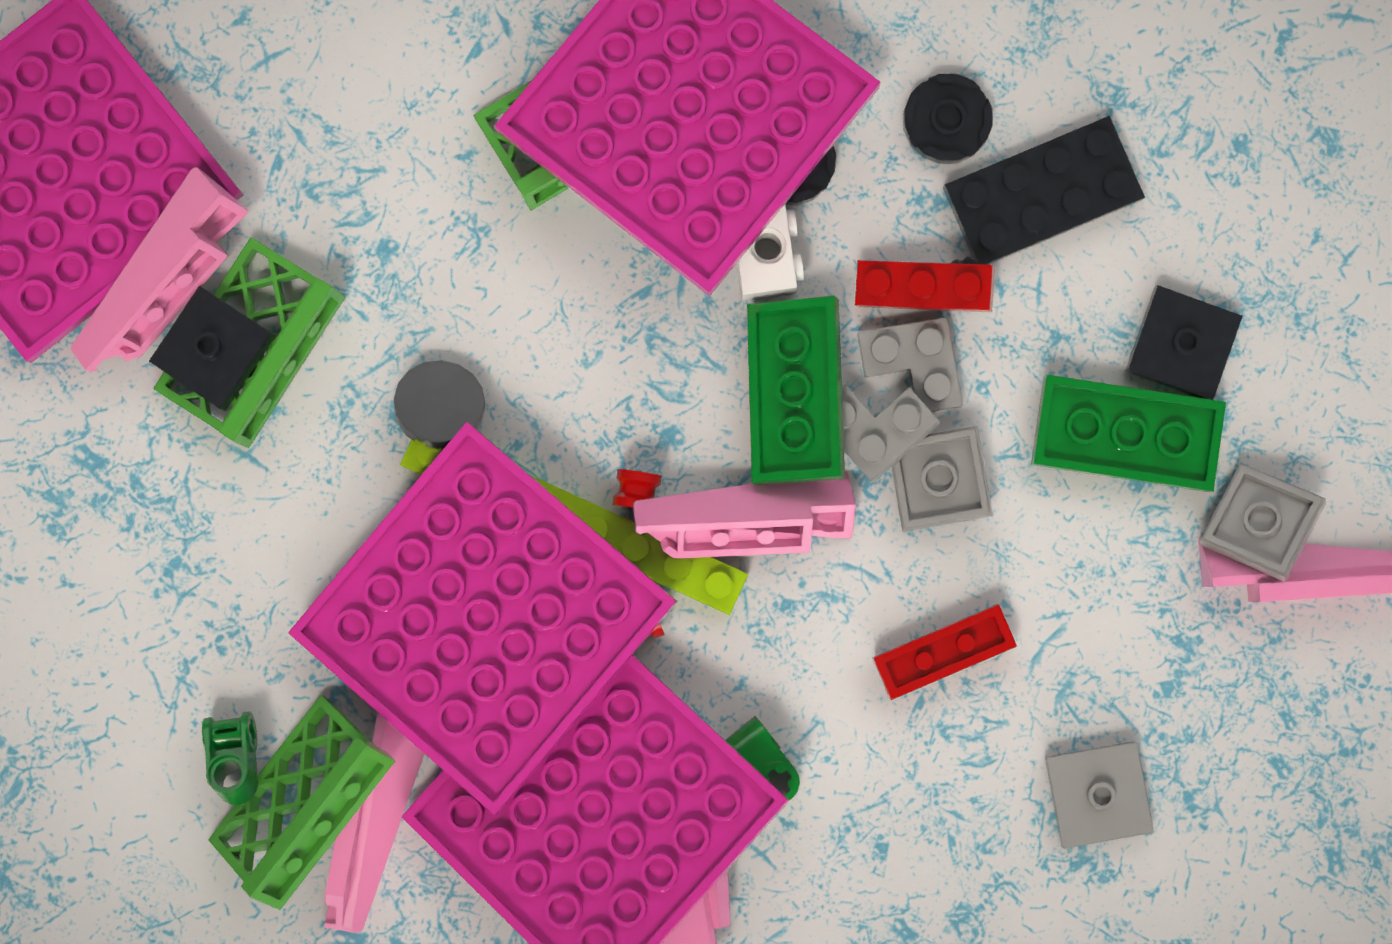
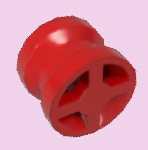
(635, 487)

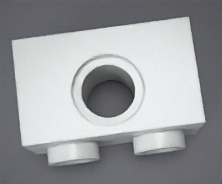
(776, 276)

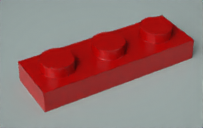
(925, 286)
(944, 651)

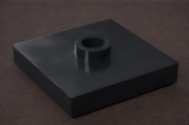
(1183, 343)
(212, 348)

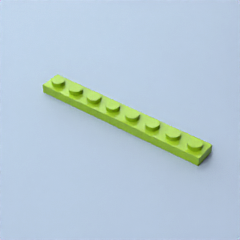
(697, 578)

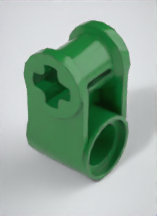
(228, 748)
(763, 752)

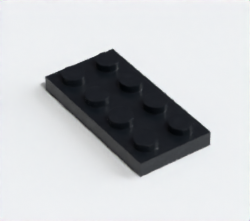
(1043, 192)

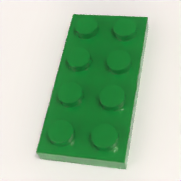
(795, 391)
(1128, 433)

